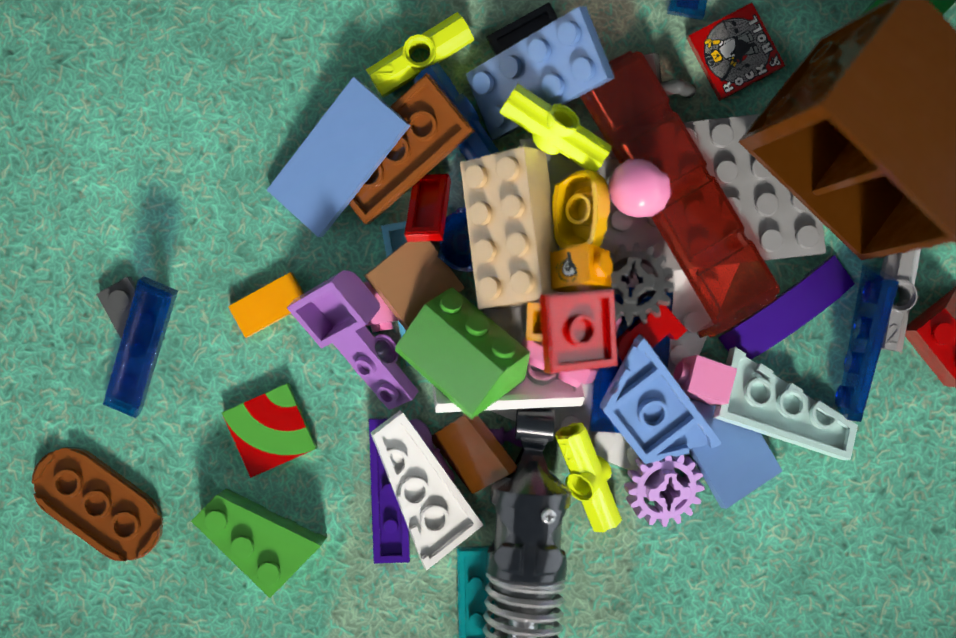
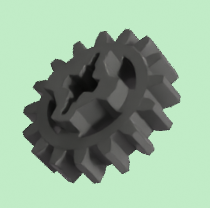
(648, 283)

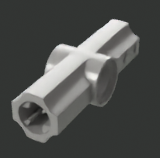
(904, 269)

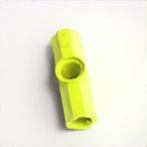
(440, 41)
(555, 129)
(588, 477)

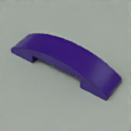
(790, 309)

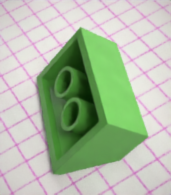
(463, 352)

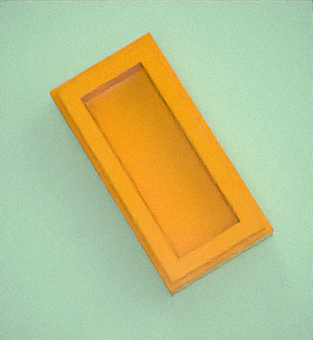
(266, 305)

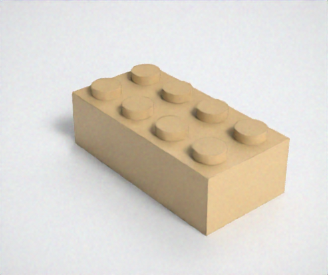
(509, 226)

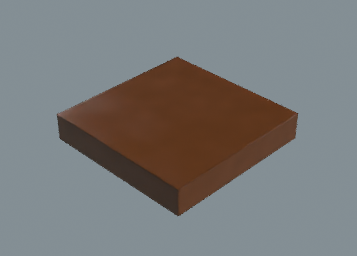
(473, 452)

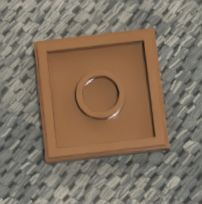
(411, 279)

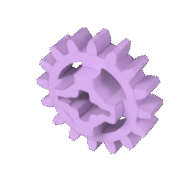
(665, 488)

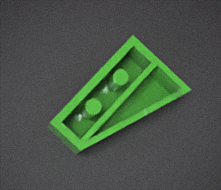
(256, 539)

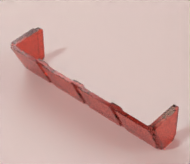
(698, 216)

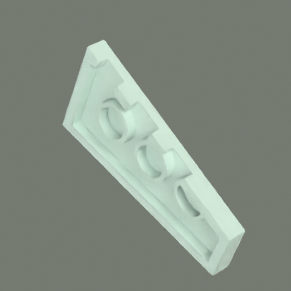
(782, 411)

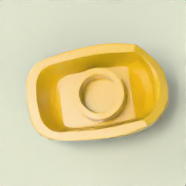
(580, 209)

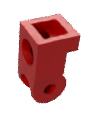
(653, 331)

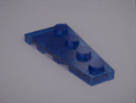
(867, 334)

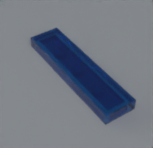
(140, 346)

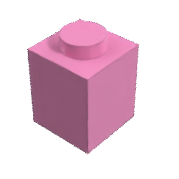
(705, 379)

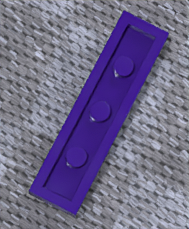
(389, 527)

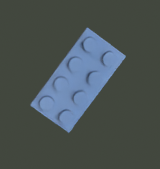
(551, 63)

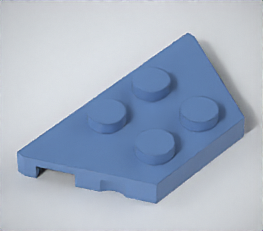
(653, 408)

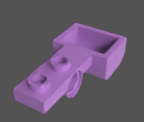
(338, 315)

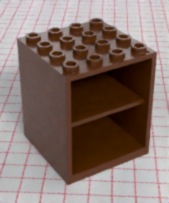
(871, 130)

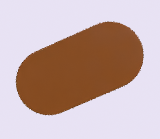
(97, 504)

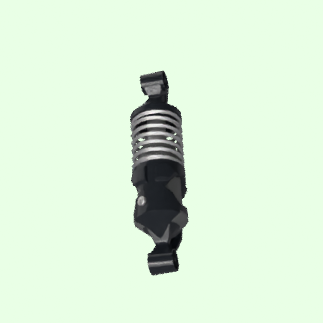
(526, 555)

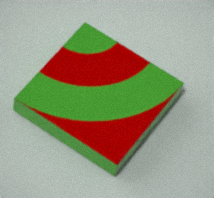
(269, 430)

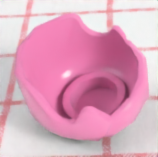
(639, 188)

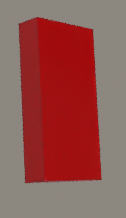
(428, 208)

